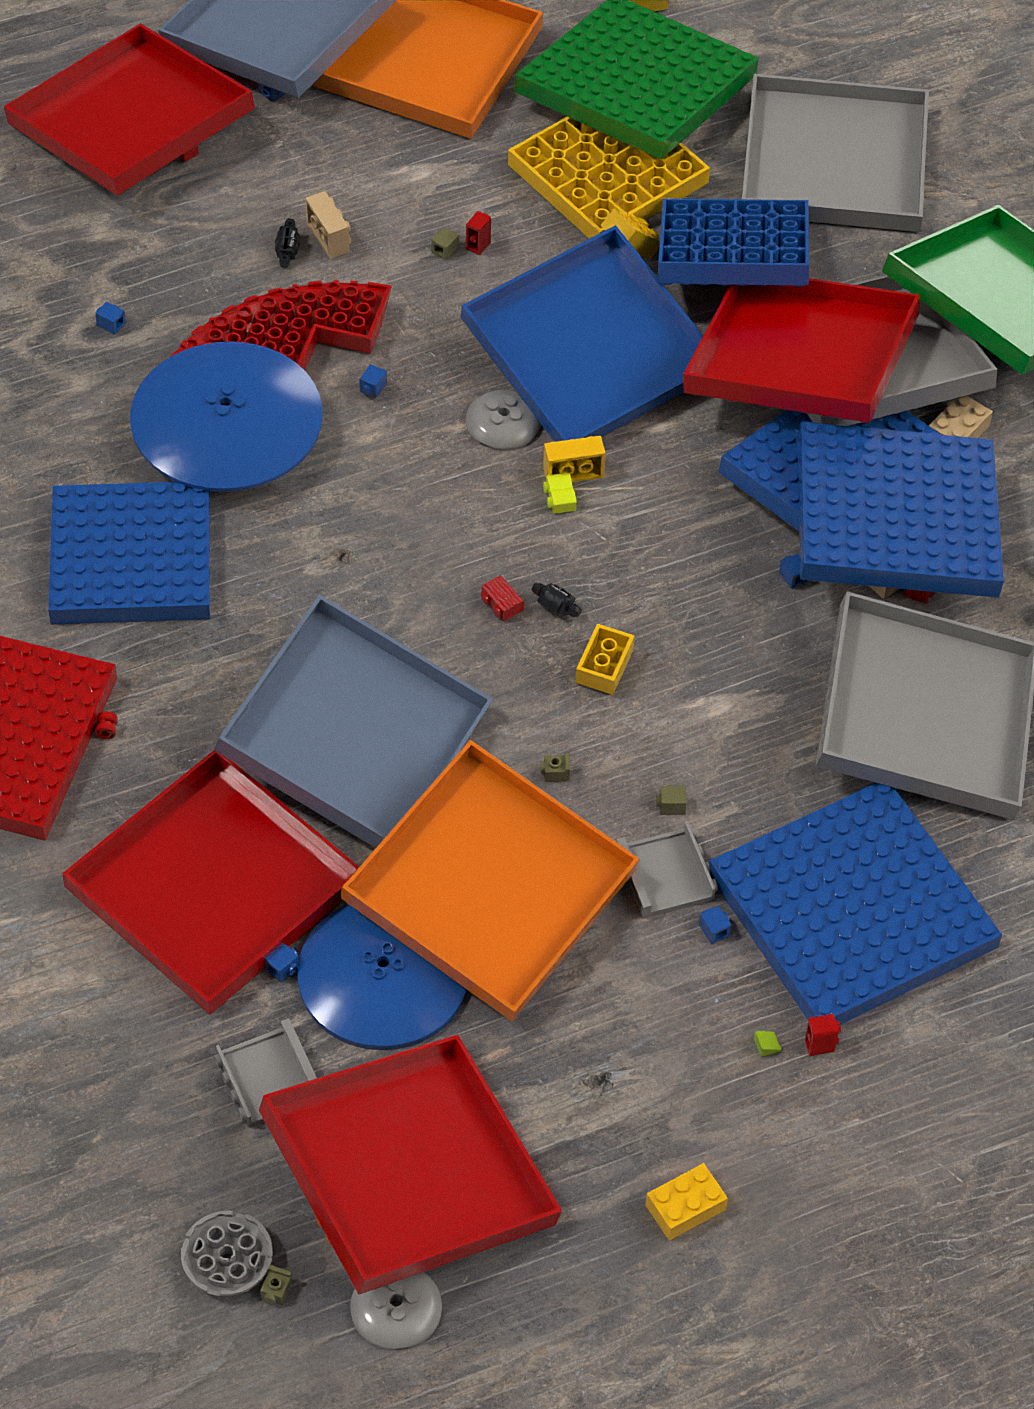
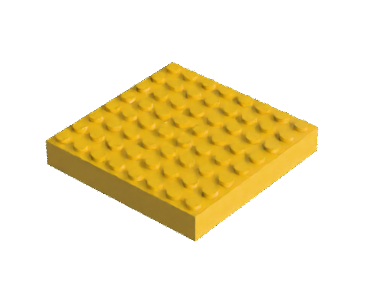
(593, 173)

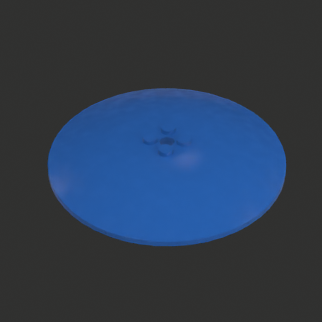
(221, 447)

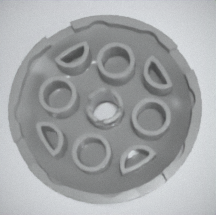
(501, 420)
(221, 1235)
(401, 1325)

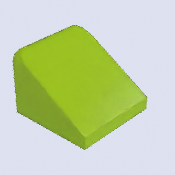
(766, 1043)

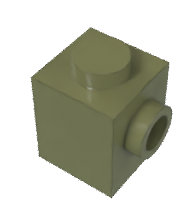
(445, 243)
(672, 800)

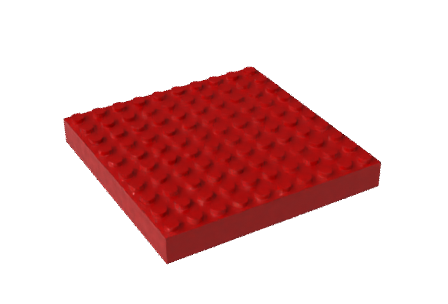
(129, 108)
(804, 347)
(45, 727)
(211, 879)
(408, 1163)

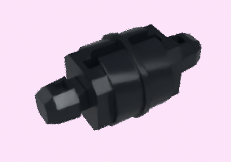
(287, 242)
(556, 600)

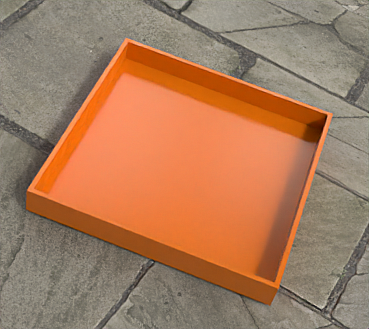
(436, 60)
(490, 879)

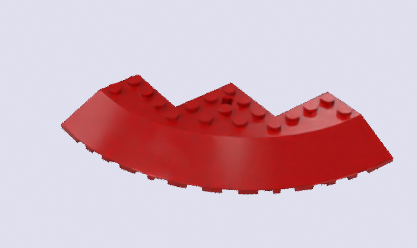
(299, 318)

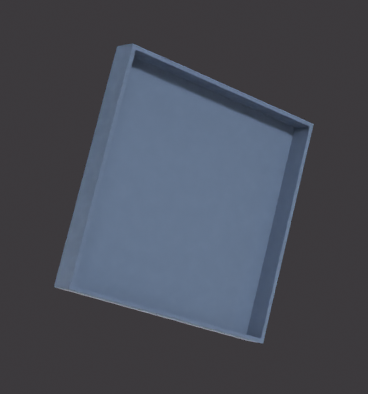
(272, 40)
(352, 722)

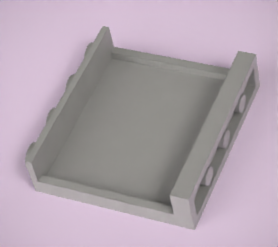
(669, 872)
(263, 1067)

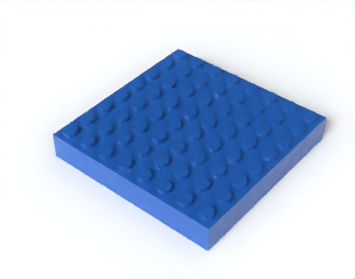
(734, 242)
(129, 553)

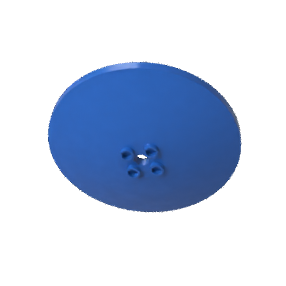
(369, 1002)

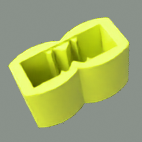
(560, 493)

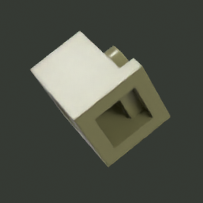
(555, 767)
(283, 1280)

